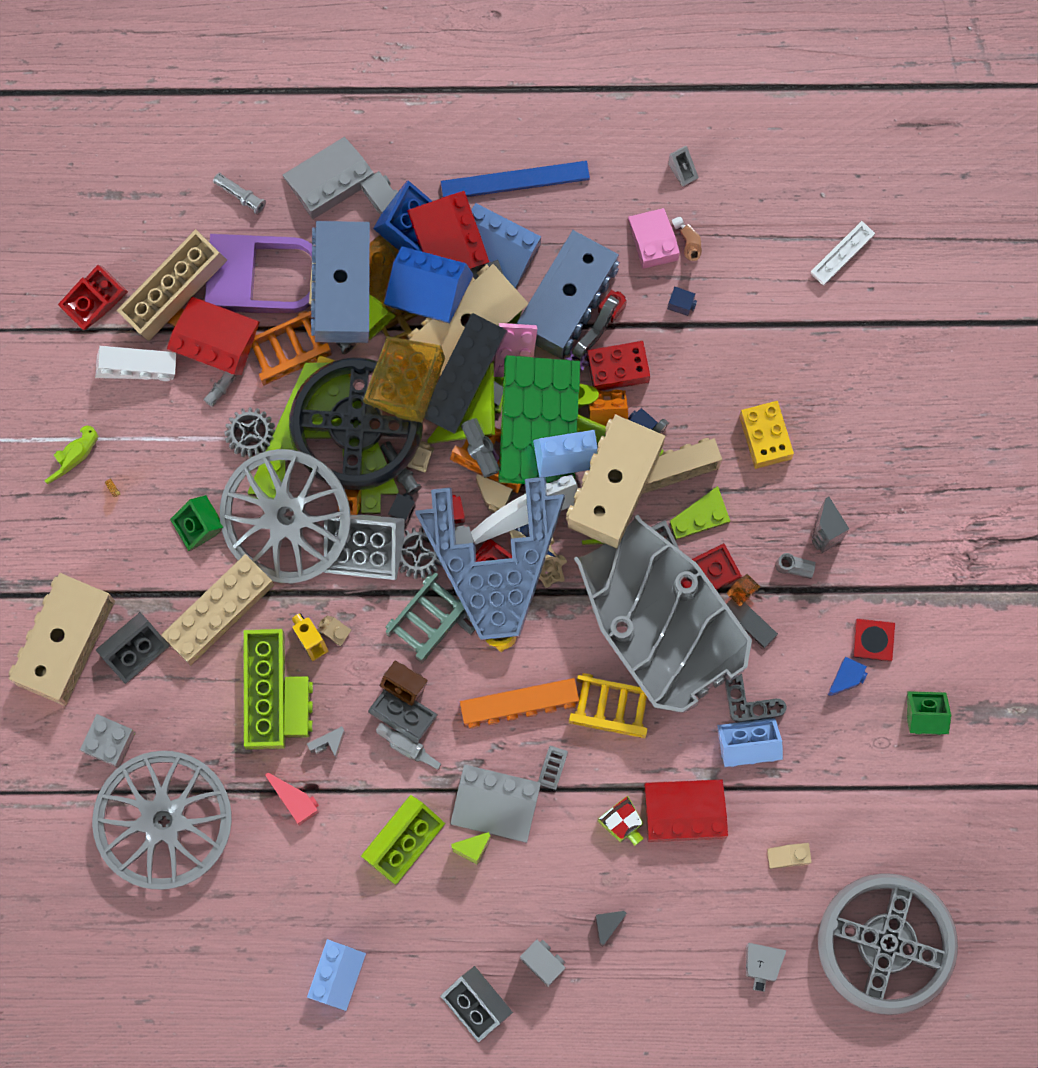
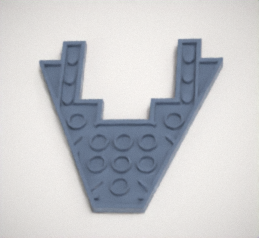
(499, 590)

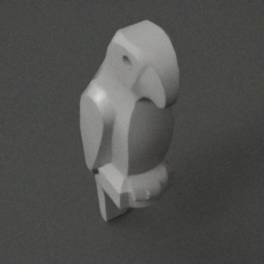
(406, 746)

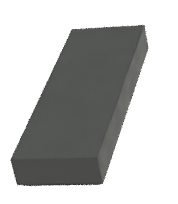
(752, 623)

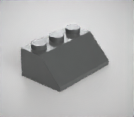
(829, 527)
(132, 647)
(476, 1004)

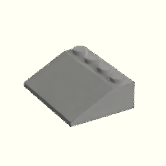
(328, 177)
(371, 546)
(495, 803)

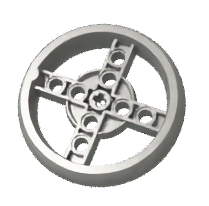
(902, 889)

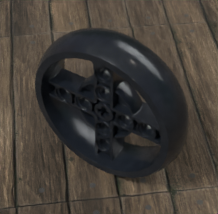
(302, 419)

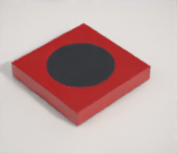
(874, 640)

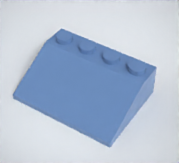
(506, 242)

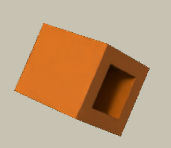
(354, 500)

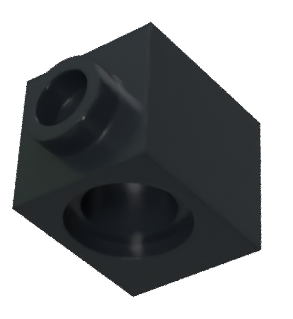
(402, 507)

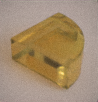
(112, 488)

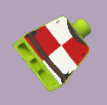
(623, 821)

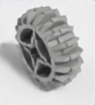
(253, 426)
(416, 569)

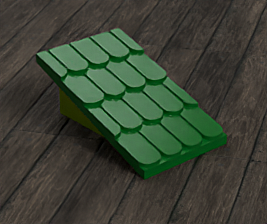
(536, 404)

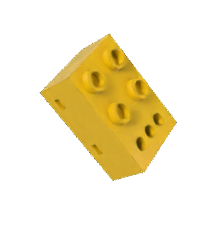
(766, 434)

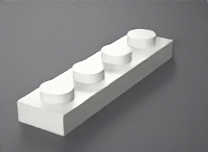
(842, 253)

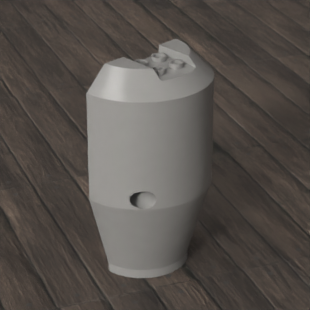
(675, 636)

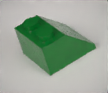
(197, 522)
(928, 712)

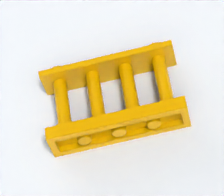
(598, 721)

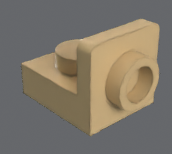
(422, 457)

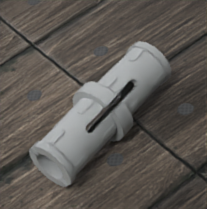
(219, 388)

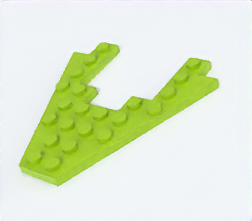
(324, 400)

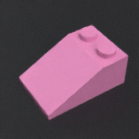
(654, 238)

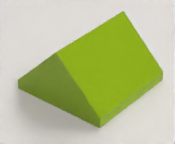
(472, 847)

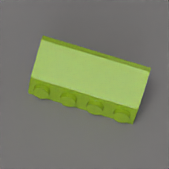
(403, 839)

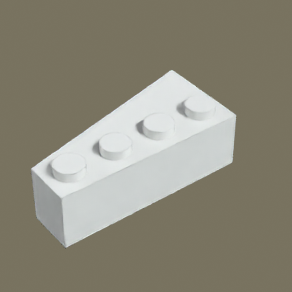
(135, 363)

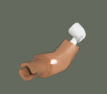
(693, 241)

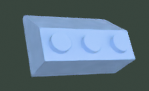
(565, 453)
(750, 742)
(336, 975)

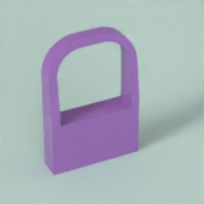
(234, 282)

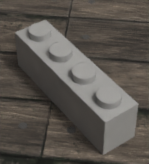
(378, 191)

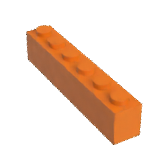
(519, 702)

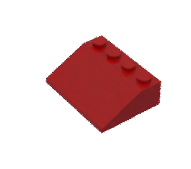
(449, 230)
(214, 336)
(685, 810)

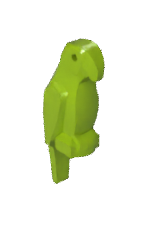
(74, 452)

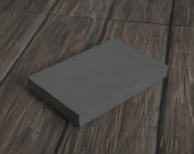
(406, 719)

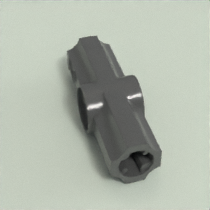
(480, 447)

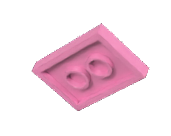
(518, 342)

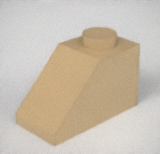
(493, 493)
(789, 855)

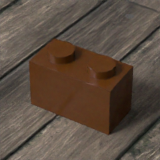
(403, 683)

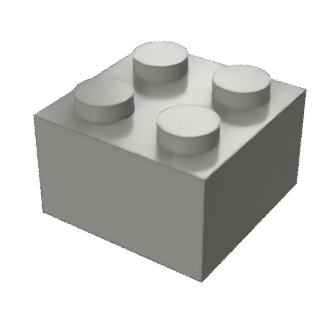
(107, 741)
(542, 962)

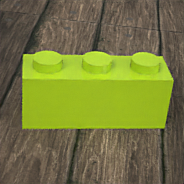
(297, 707)

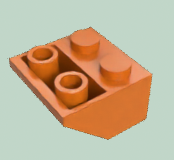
(608, 405)

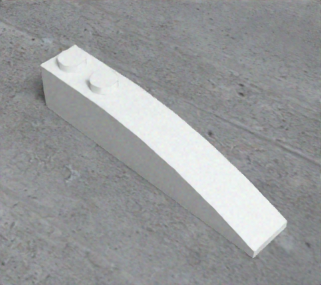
(516, 513)

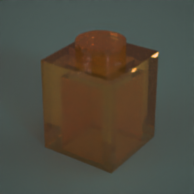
(743, 590)

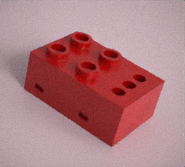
(618, 366)

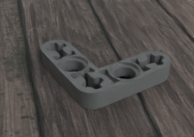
(598, 329)
(747, 707)

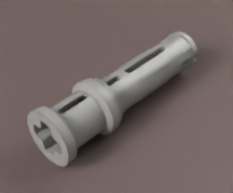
(245, 197)

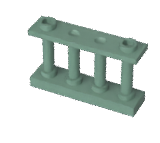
(434, 635)

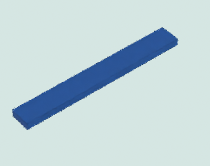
(517, 179)

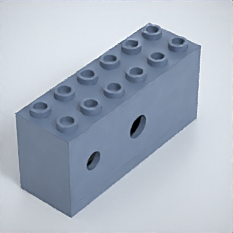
(343, 256)
(579, 271)

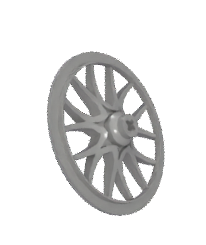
(276, 518)
(153, 813)

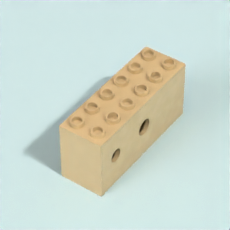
(486, 296)
(605, 507)
(54, 666)

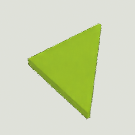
(480, 408)

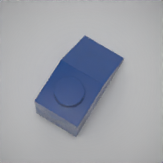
(848, 676)

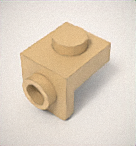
(333, 629)

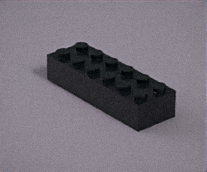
(464, 372)

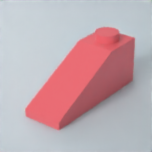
(295, 800)

